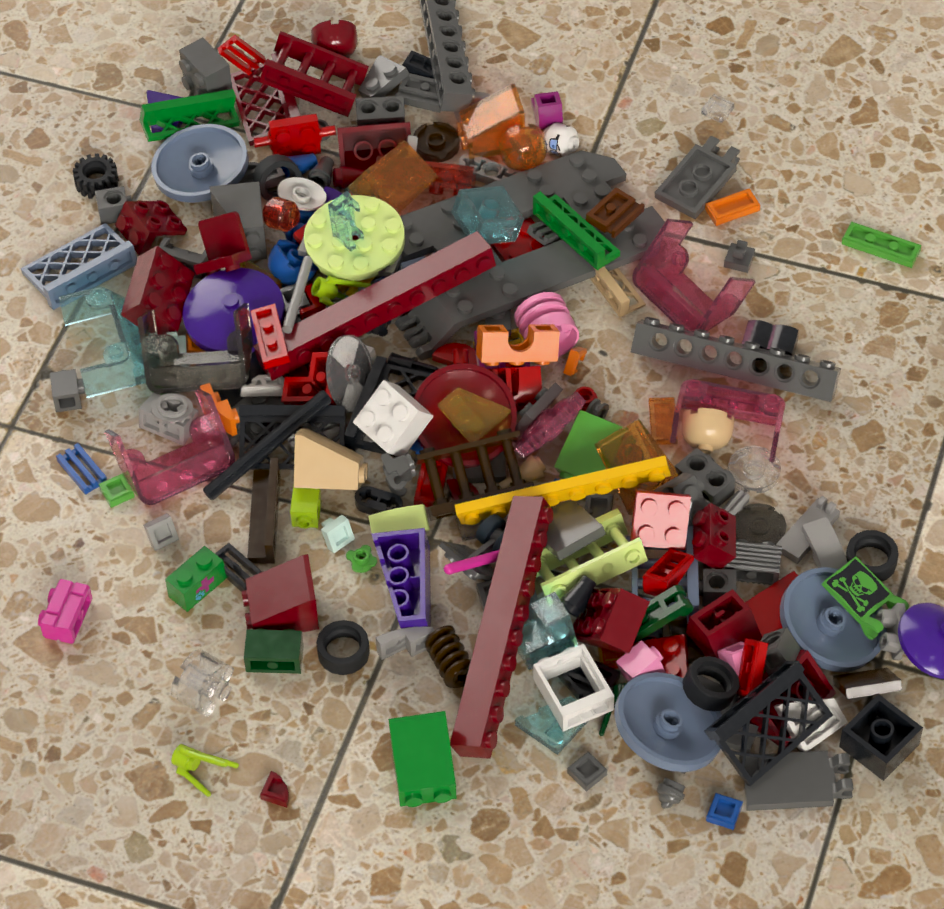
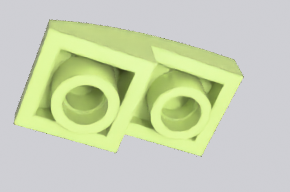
(400, 519)

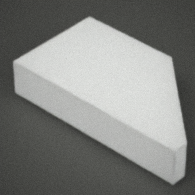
(263, 386)

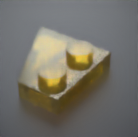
(472, 414)

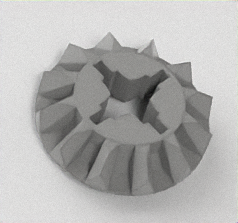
(174, 402)

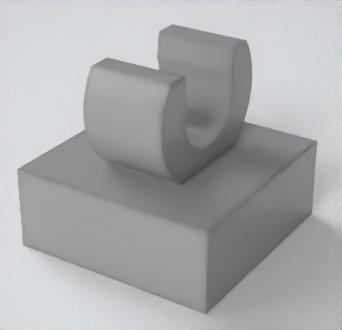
(161, 531)

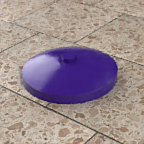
(215, 298)

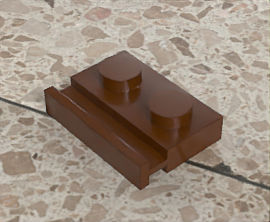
(614, 212)

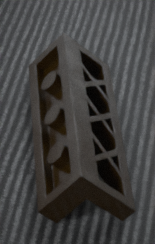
(264, 514)

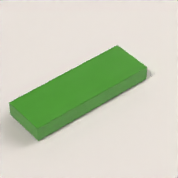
(881, 244)

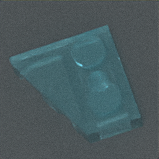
(545, 728)

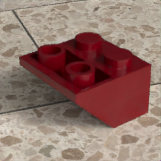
(722, 624)

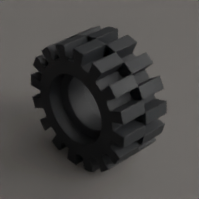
(92, 166)

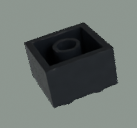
(880, 737)

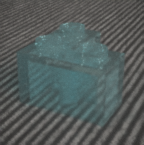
(548, 632)

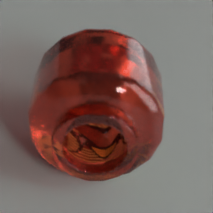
(281, 214)

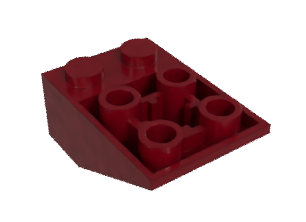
(611, 619)

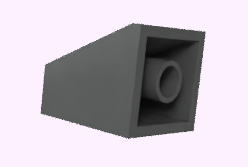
(245, 200)

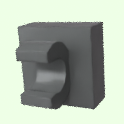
(739, 256)

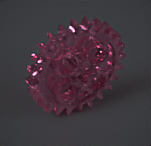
(549, 424)

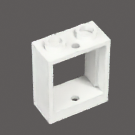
(584, 708)

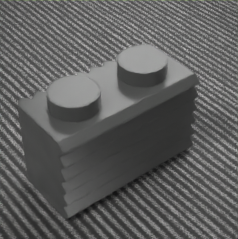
(756, 562)

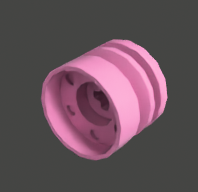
(548, 309)

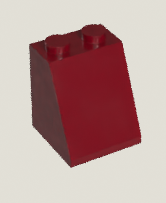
(282, 597)

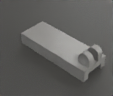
(794, 542)

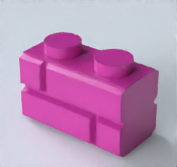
(65, 611)

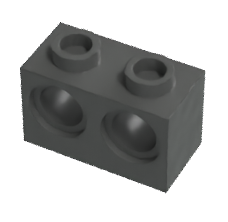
(380, 110)
(718, 482)

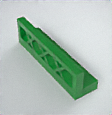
(186, 111)
(574, 230)

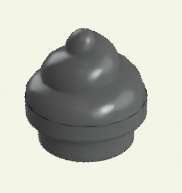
(670, 793)

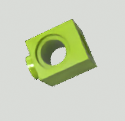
(305, 507)

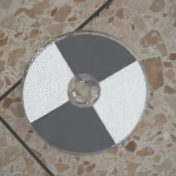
(347, 370)

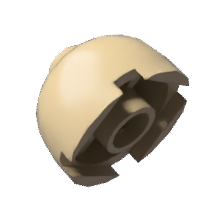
(707, 429)

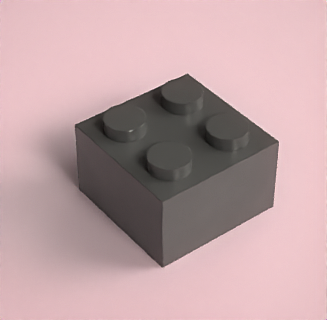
(204, 68)

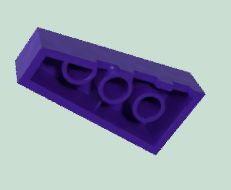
(406, 569)

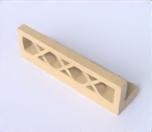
(614, 294)

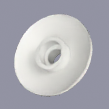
(303, 192)

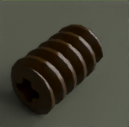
(448, 656)

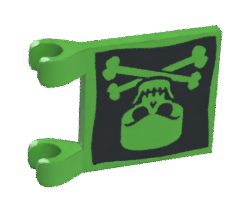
(861, 595)

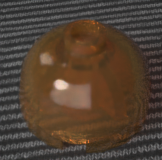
(523, 147)

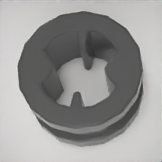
(598, 409)

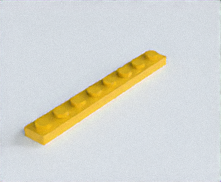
(568, 489)

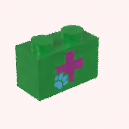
(195, 578)

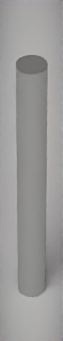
(297, 295)

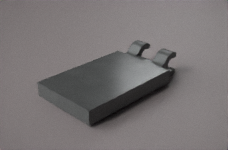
(698, 178)
(571, 529)
(799, 781)

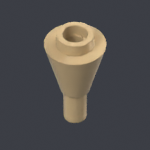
(530, 470)

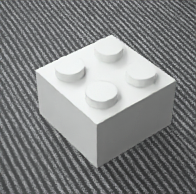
(393, 418)

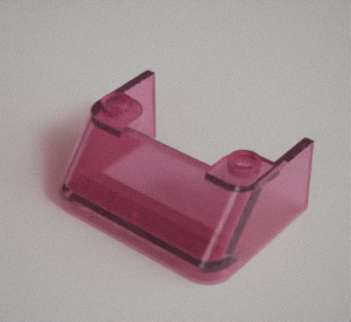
(680, 299)
(737, 402)
(180, 468)

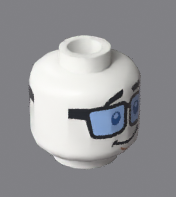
(561, 139)

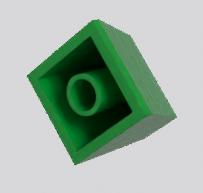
(422, 759)

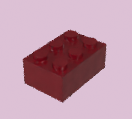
(160, 285)

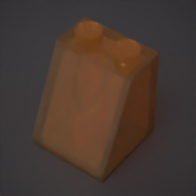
(487, 120)

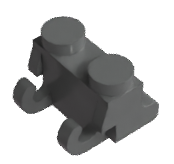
(398, 471)

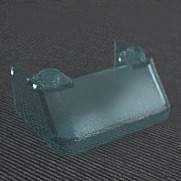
(122, 360)

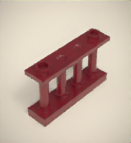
(310, 88)

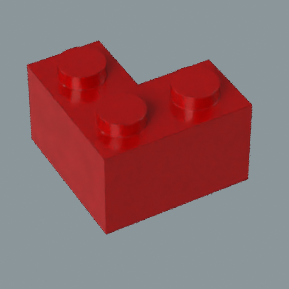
(301, 389)

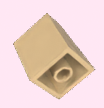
(326, 464)

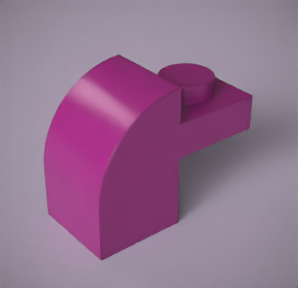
(547, 109)

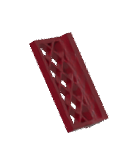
(288, 102)

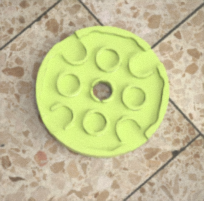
(380, 248)

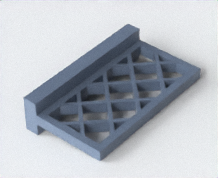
(84, 274)

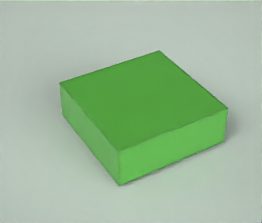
(116, 490)

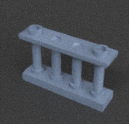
(689, 582)

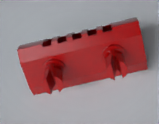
(522, 381)

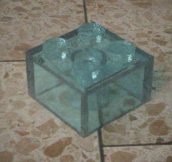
(489, 213)

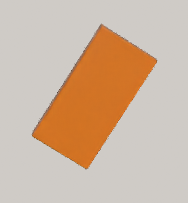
(732, 207)

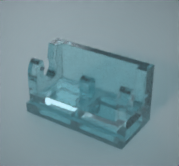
(343, 220)

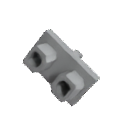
(890, 619)

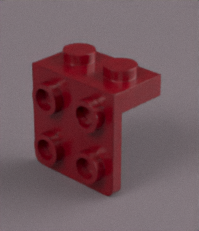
(145, 220)
(223, 243)

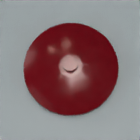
(474, 379)

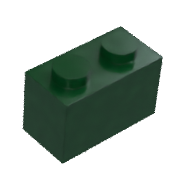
(273, 651)

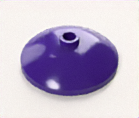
(923, 637)

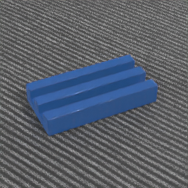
(71, 455)

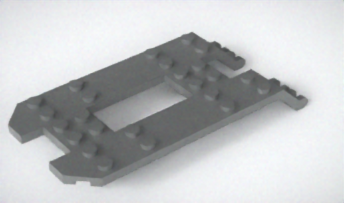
(579, 181)

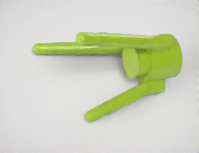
(327, 290)
(190, 758)

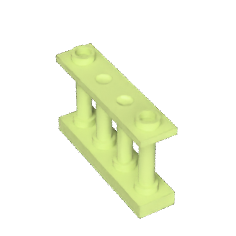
(603, 565)

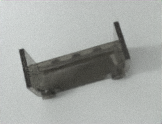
(185, 372)

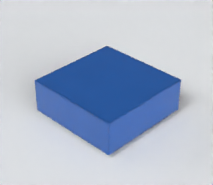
(724, 811)

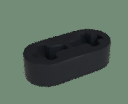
(379, 500)

